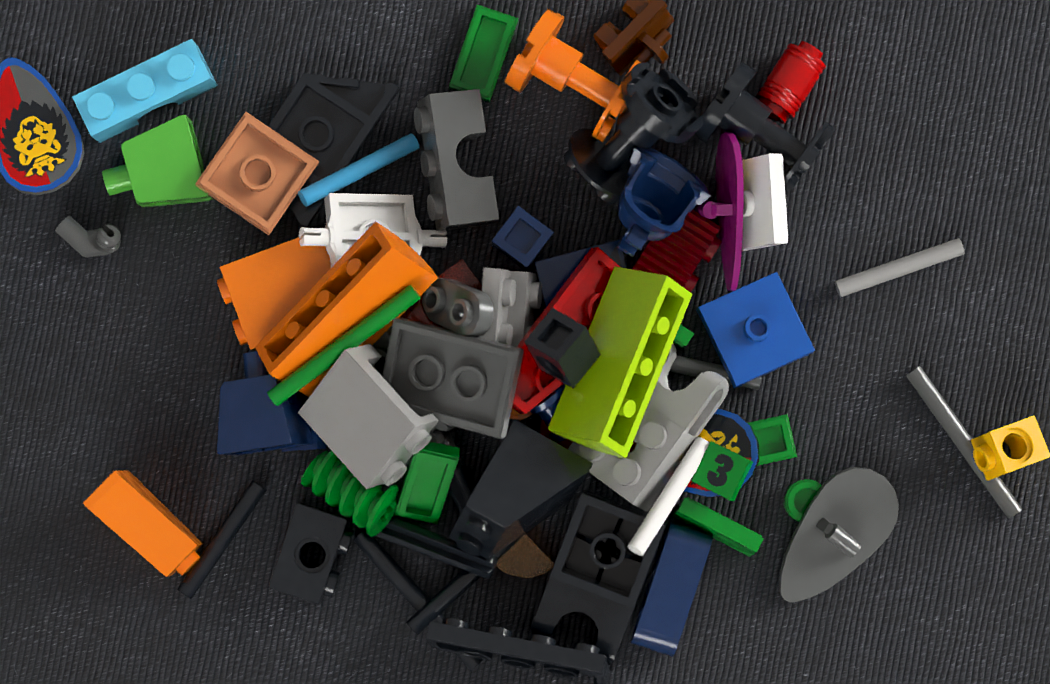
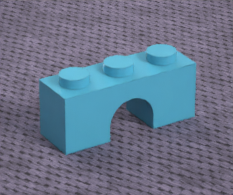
(126, 97)

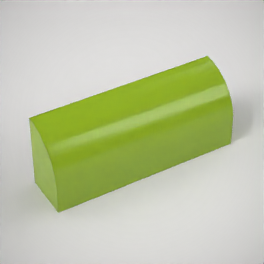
(634, 337)

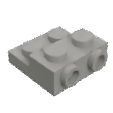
(514, 303)

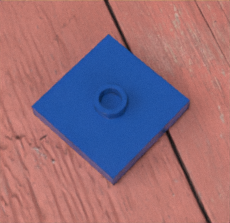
(755, 330)

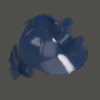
(656, 198)

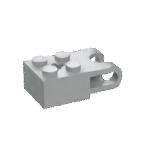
(662, 438)

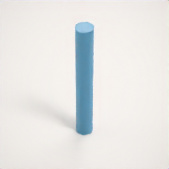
(358, 169)

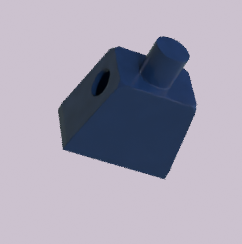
(251, 420)

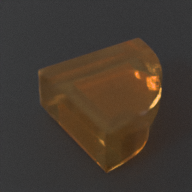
(525, 559)

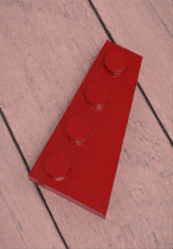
(575, 299)

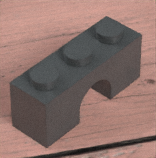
(455, 197)

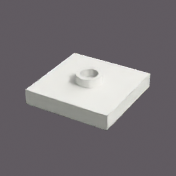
(764, 202)

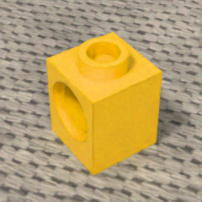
(1025, 444)

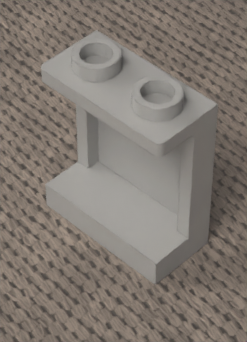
(366, 419)

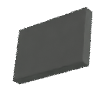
(453, 376)

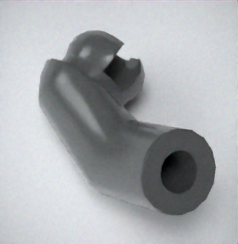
(91, 242)

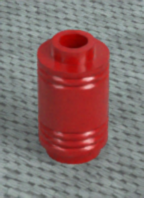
(791, 80)

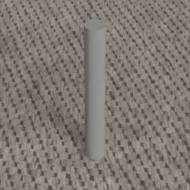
(899, 267)

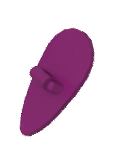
(728, 206)

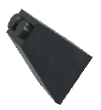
(518, 491)

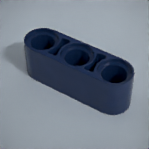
(671, 589)

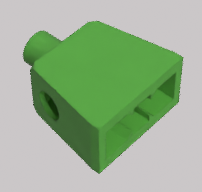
(160, 166)

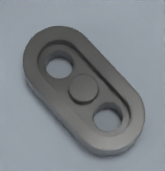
(458, 307)

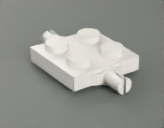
(353, 214)

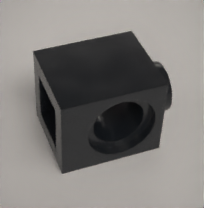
(562, 348)

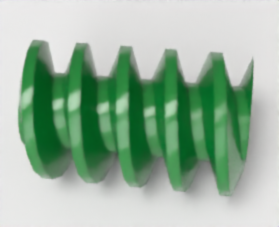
(342, 489)

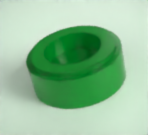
(799, 496)

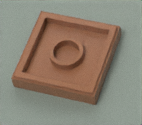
(257, 173)

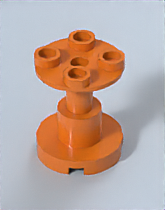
(561, 66)

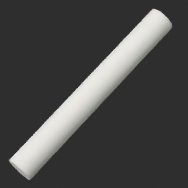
(668, 497)

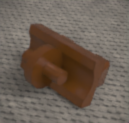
(640, 39)

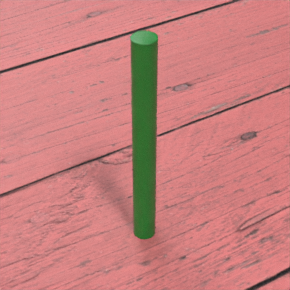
(350, 339)

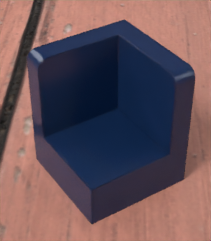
(522, 238)

